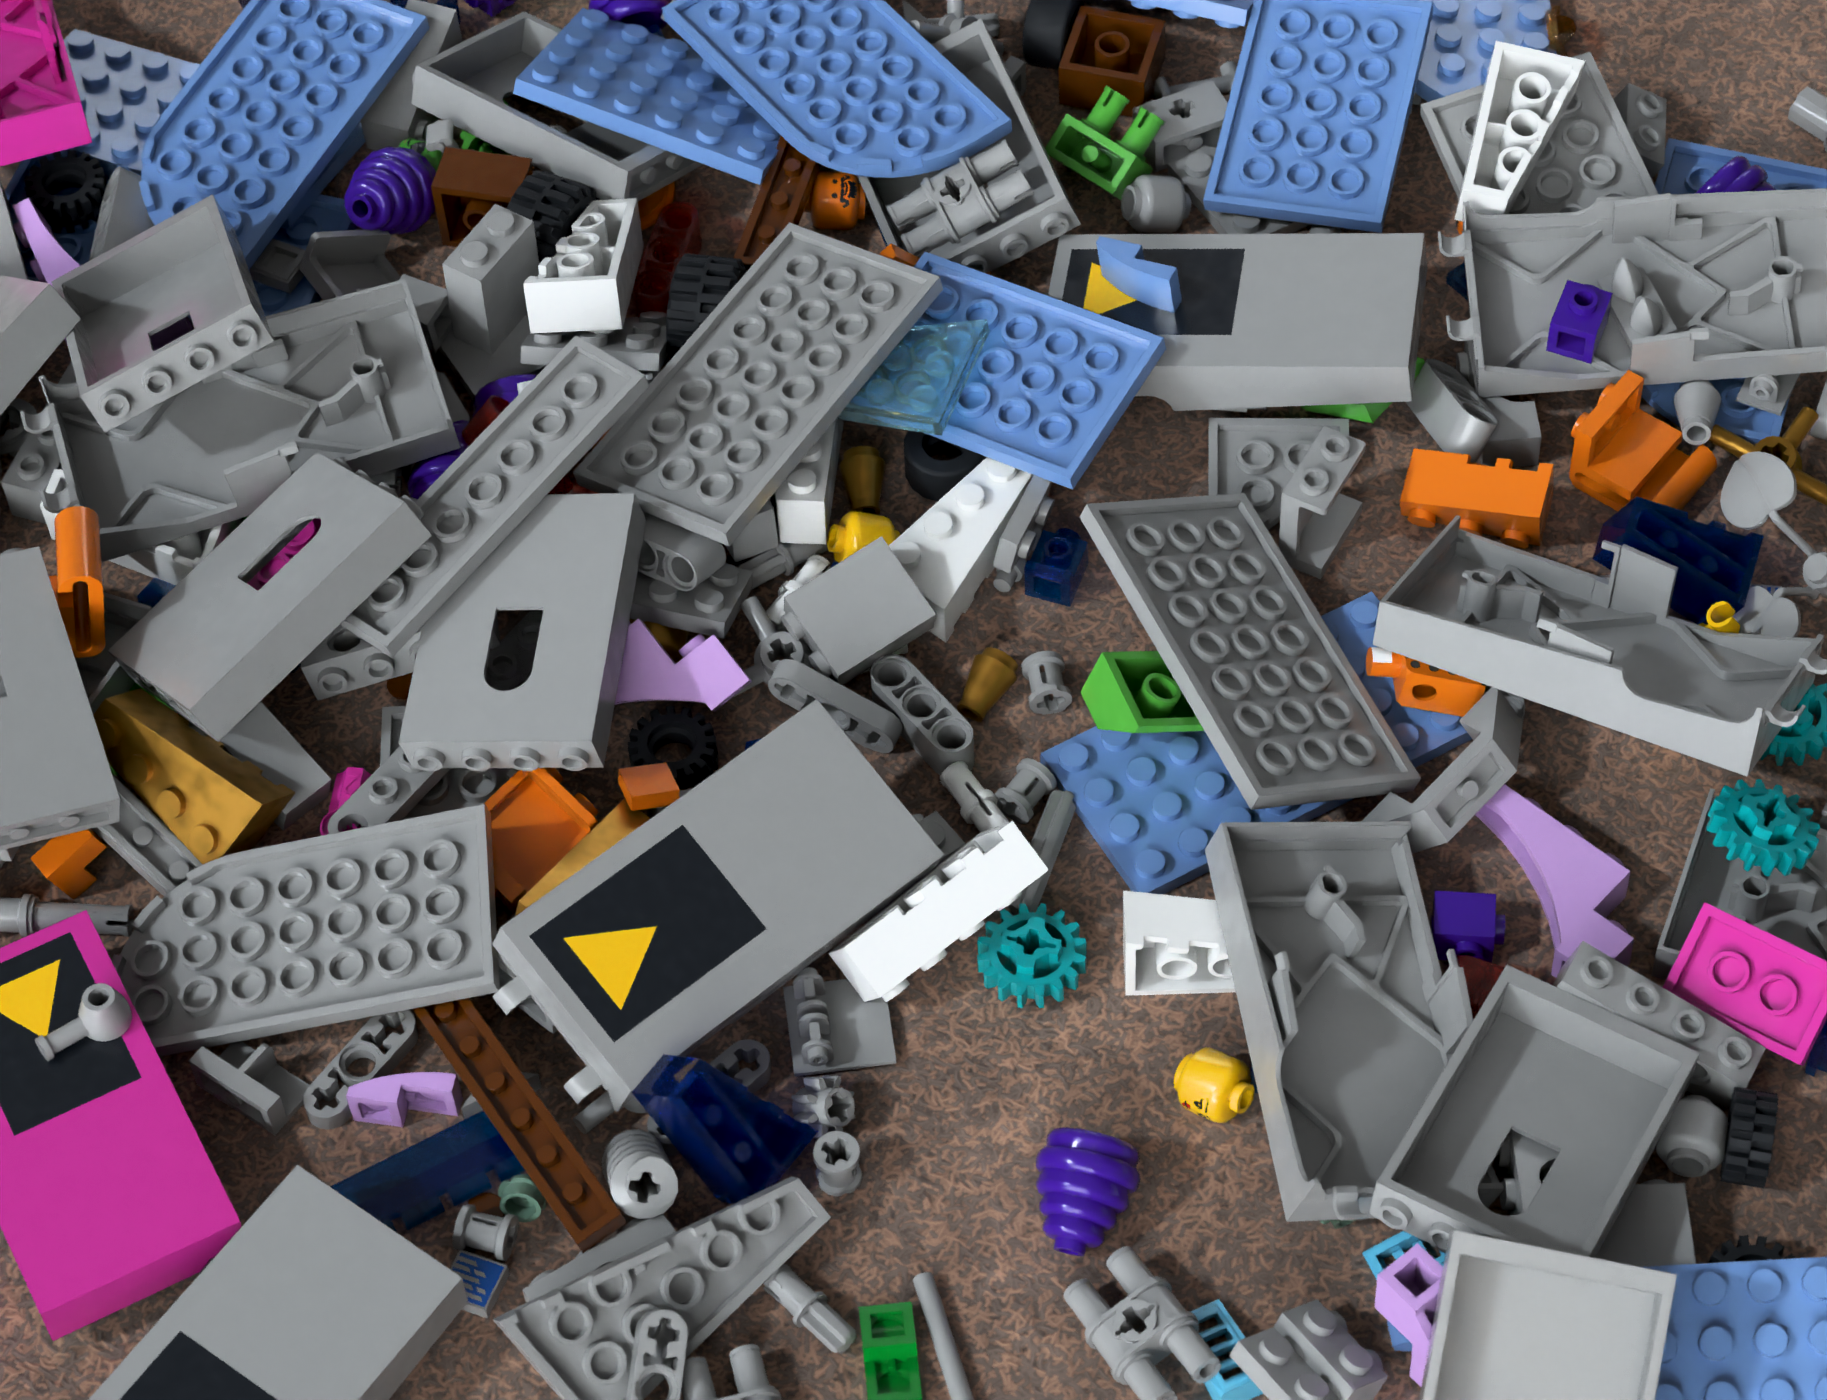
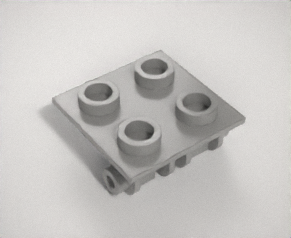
(835, 1027)

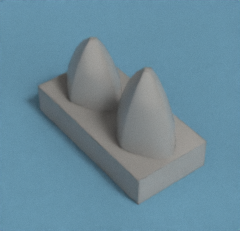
(1635, 302)

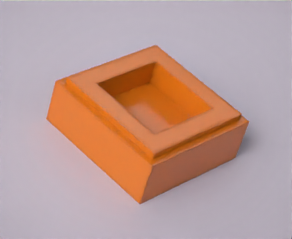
(648, 786)

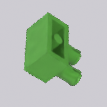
(1090, 152)

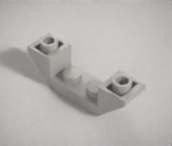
(1467, 781)

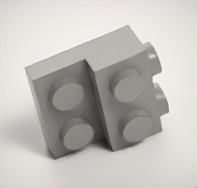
(1310, 1358)

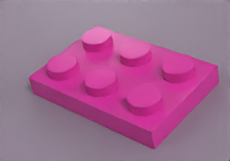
(1752, 983)

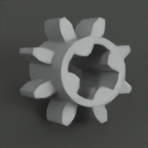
(823, 1104)

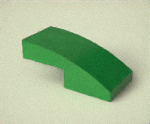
(890, 1352)

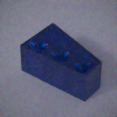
(1709, 559)
(721, 1127)

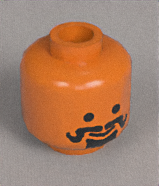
(836, 201)

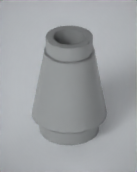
(1697, 410)

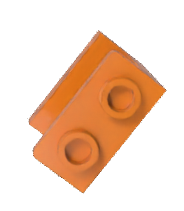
(533, 830)

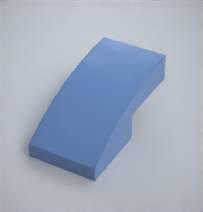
(1142, 280)

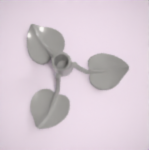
(1751, 494)

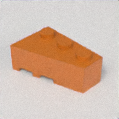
(1486, 497)

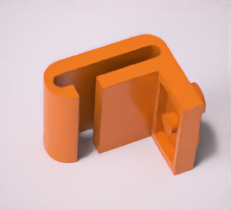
(1632, 454)
(80, 560)

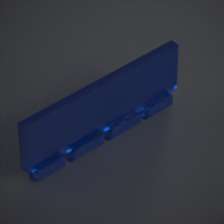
(444, 1163)

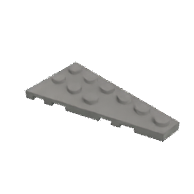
(586, 1329)

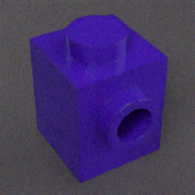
(1579, 321)
(1466, 924)

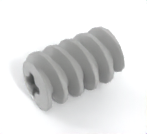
(639, 1174)

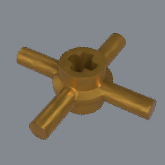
(1781, 447)

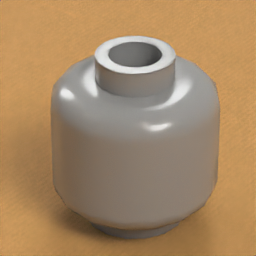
(1155, 204)
(1694, 1137)

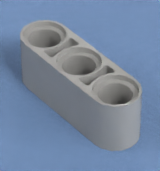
(121, 212)
(1451, 410)
(678, 554)
(916, 698)

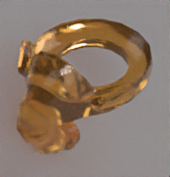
(1559, 29)

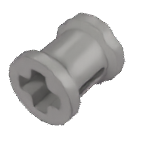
(1046, 682)
(1025, 790)
(837, 1163)
(485, 1232)

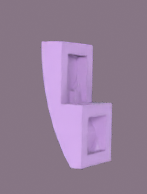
(390, 1097)

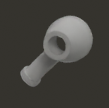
(96, 1022)

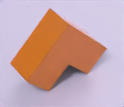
(66, 860)

